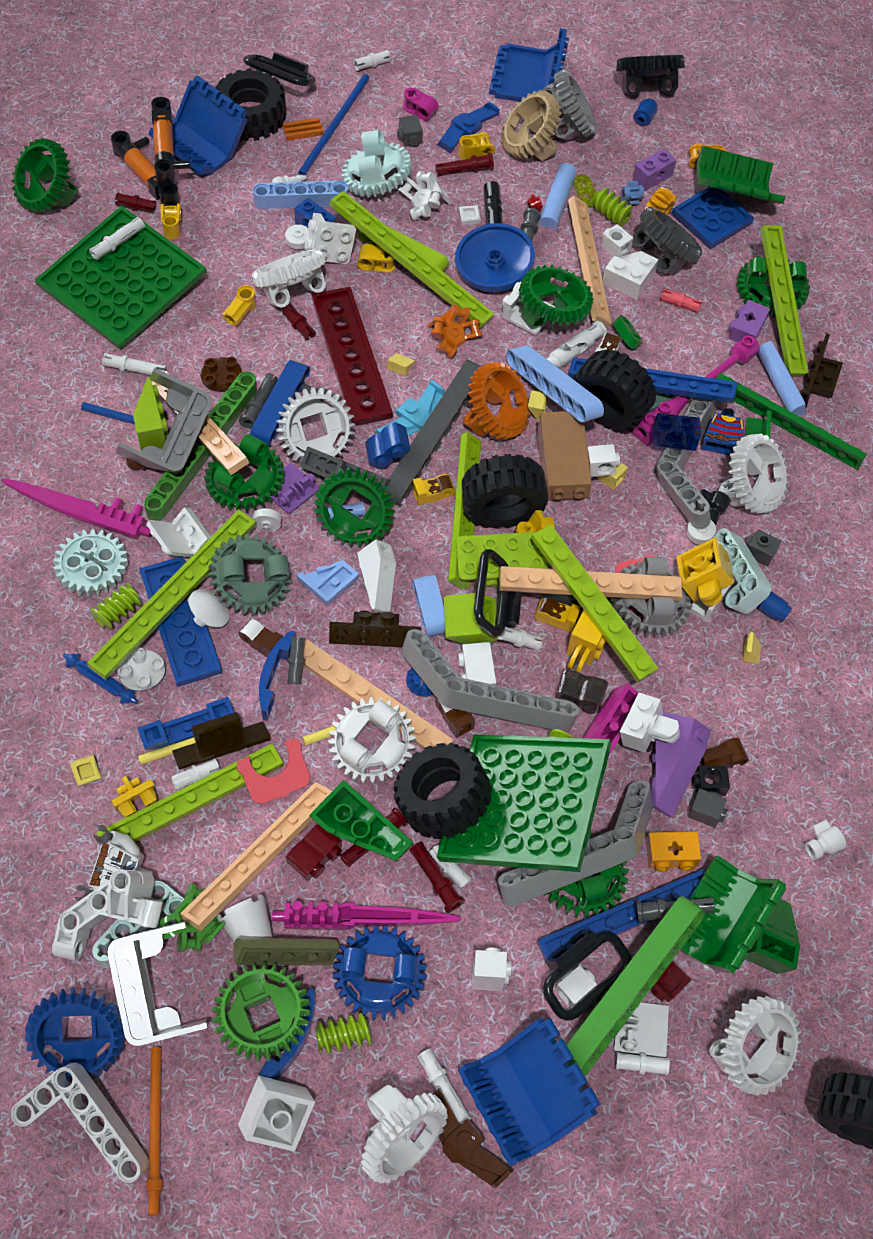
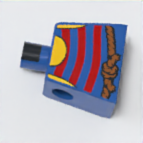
(723, 432)

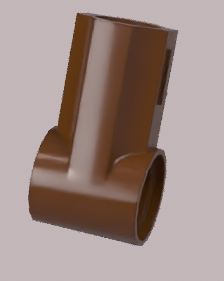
(727, 754)

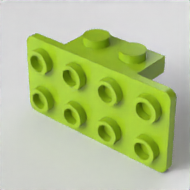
(515, 548)

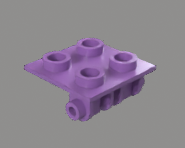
(296, 488)

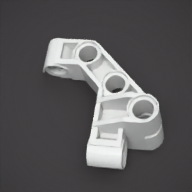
(126, 899)

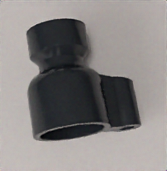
(718, 503)

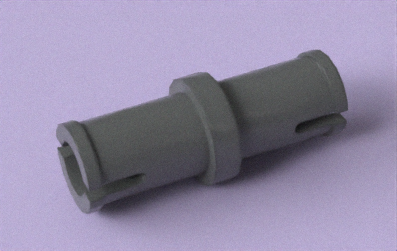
(296, 660)

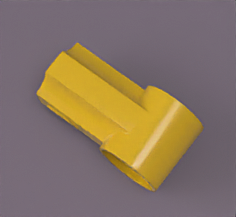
(240, 306)

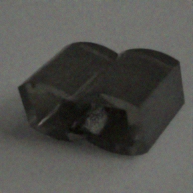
(582, 690)

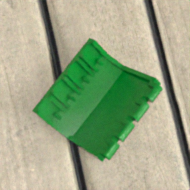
(736, 174)
(741, 909)

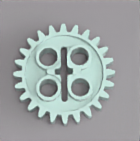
(80, 576)

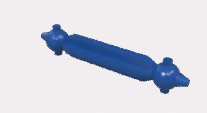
(109, 685)

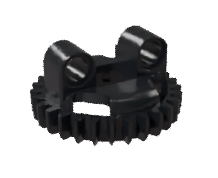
(650, 66)

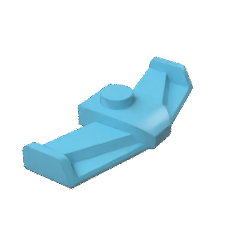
(415, 414)

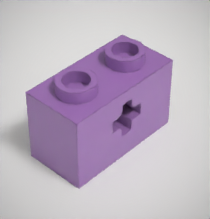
(654, 169)
(749, 322)

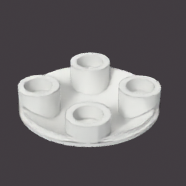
(208, 608)
(142, 670)

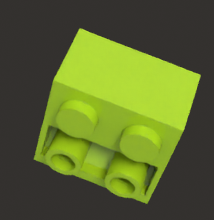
(461, 622)

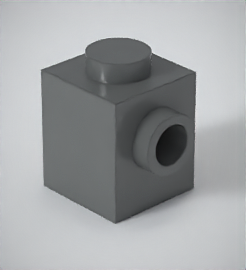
(410, 131)
(763, 547)
(708, 808)

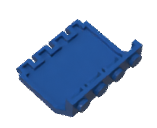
(526, 69)
(206, 127)
(530, 1092)

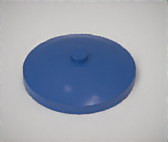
(494, 257)

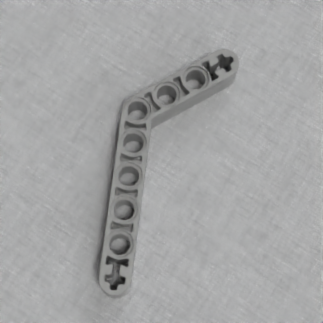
(673, 478)
(480, 696)
(600, 853)

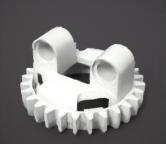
(289, 271)
(333, 420)
(752, 458)
(357, 757)
(765, 1019)
(390, 1137)

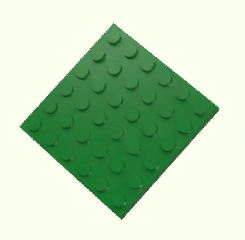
(125, 286)
(538, 803)

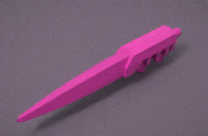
(105, 517)
(349, 916)

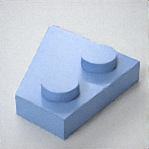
(329, 581)

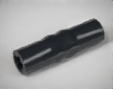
(493, 203)

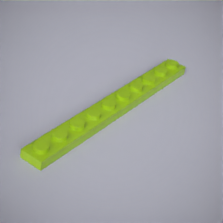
(409, 257)
(166, 598)

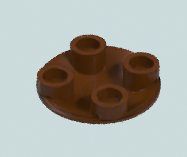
(220, 372)

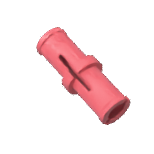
(681, 300)

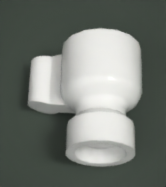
(829, 841)

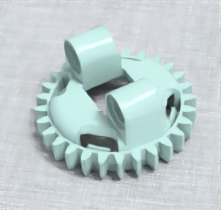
(370, 169)

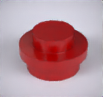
(535, 202)

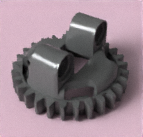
(670, 237)

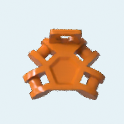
(453, 333)

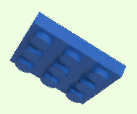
(712, 216)

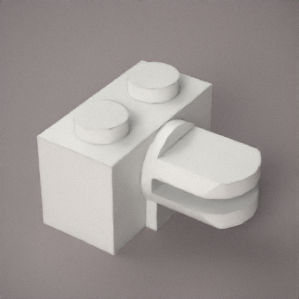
(647, 723)

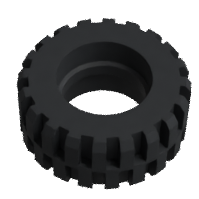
(259, 88)
(620, 386)
(504, 490)
(455, 811)
(848, 1107)

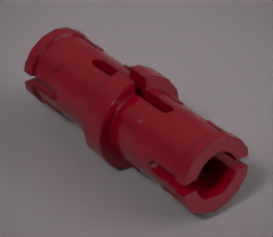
(135, 202)
(299, 322)

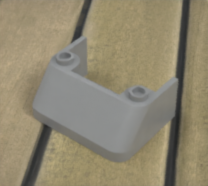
(192, 410)

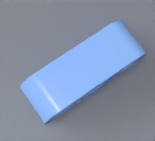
(430, 603)

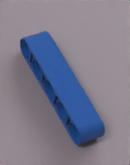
(288, 383)

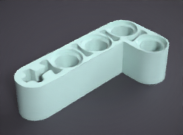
(752, 583)
(170, 901)

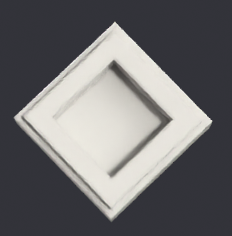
(469, 215)

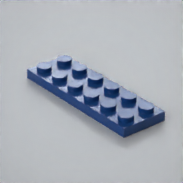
(185, 642)

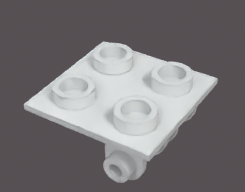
(645, 1031)

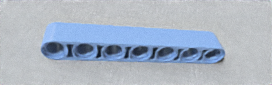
(555, 383)

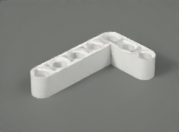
(87, 1117)

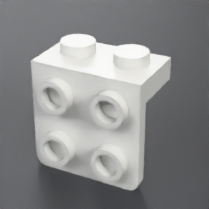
(331, 238)
(513, 308)
(182, 536)

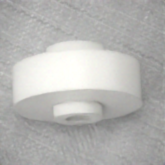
(296, 236)
(267, 519)
(701, 535)

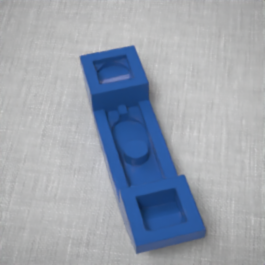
(279, 651)
(161, 735)
(275, 1069)

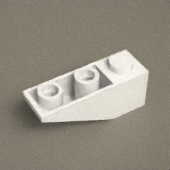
(378, 572)

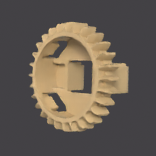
(539, 120)

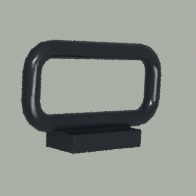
(282, 67)
(508, 601)
(569, 957)

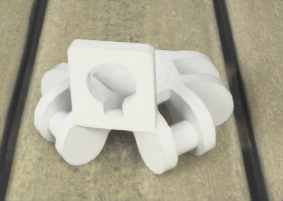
(424, 197)

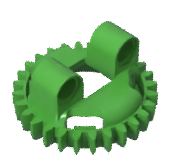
(251, 992)

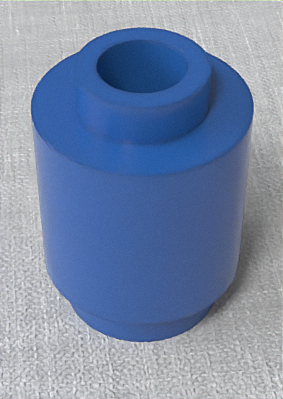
(645, 112)
(775, 607)

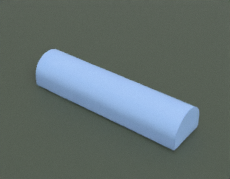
(558, 196)
(781, 379)

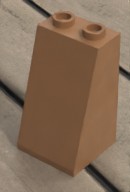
(564, 455)

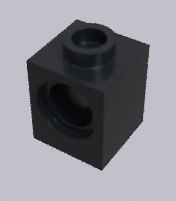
(718, 774)

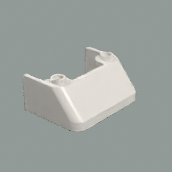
(134, 993)

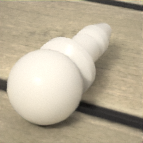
(299, 178)

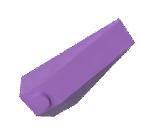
(677, 763)

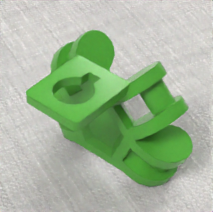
(199, 937)

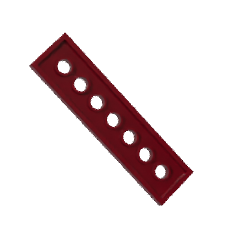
(343, 364)

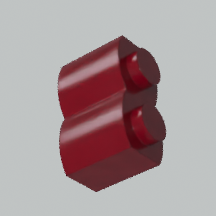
(314, 852)

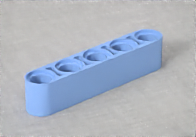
(293, 193)

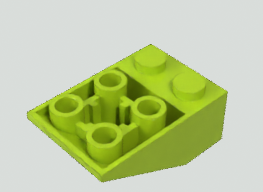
(149, 422)

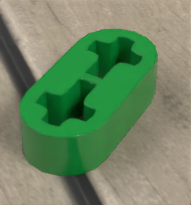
(628, 332)

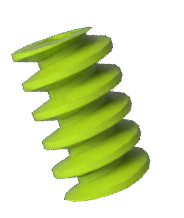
(611, 207)
(116, 606)
(343, 1033)

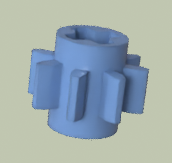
(632, 192)

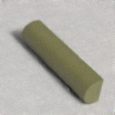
(285, 951)

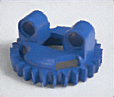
(377, 996)
(48, 1027)

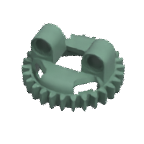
(230, 571)

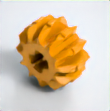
(662, 200)

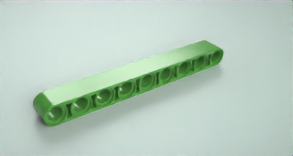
(224, 416)
(634, 983)

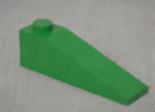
(358, 822)

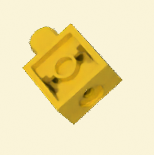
(705, 571)
(585, 643)

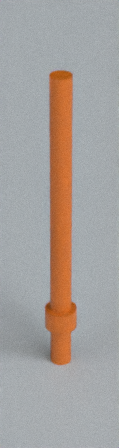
(154, 1183)

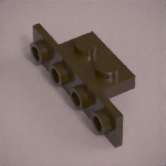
(824, 376)
(370, 630)
(218, 739)

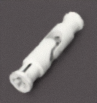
(577, 344)

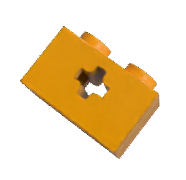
(682, 843)

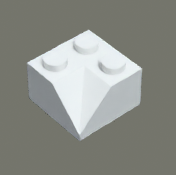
(630, 273)
(276, 1113)

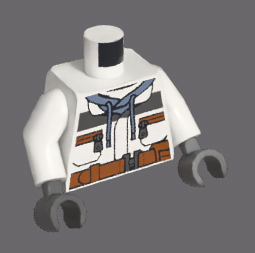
(116, 853)

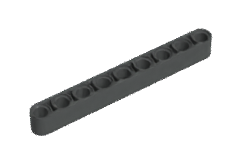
(431, 434)

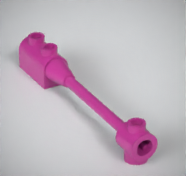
(740, 353)

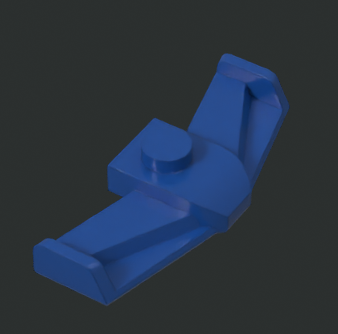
(467, 125)

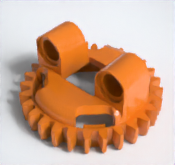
(496, 389)

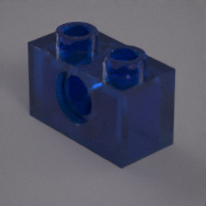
(676, 431)

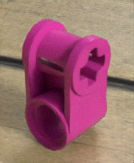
(420, 104)

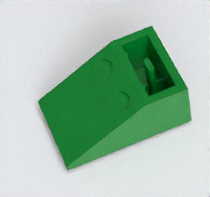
(778, 942)

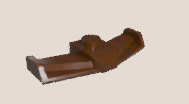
(462, 1147)

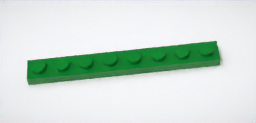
(798, 426)

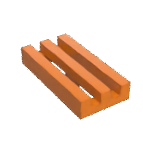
(303, 129)

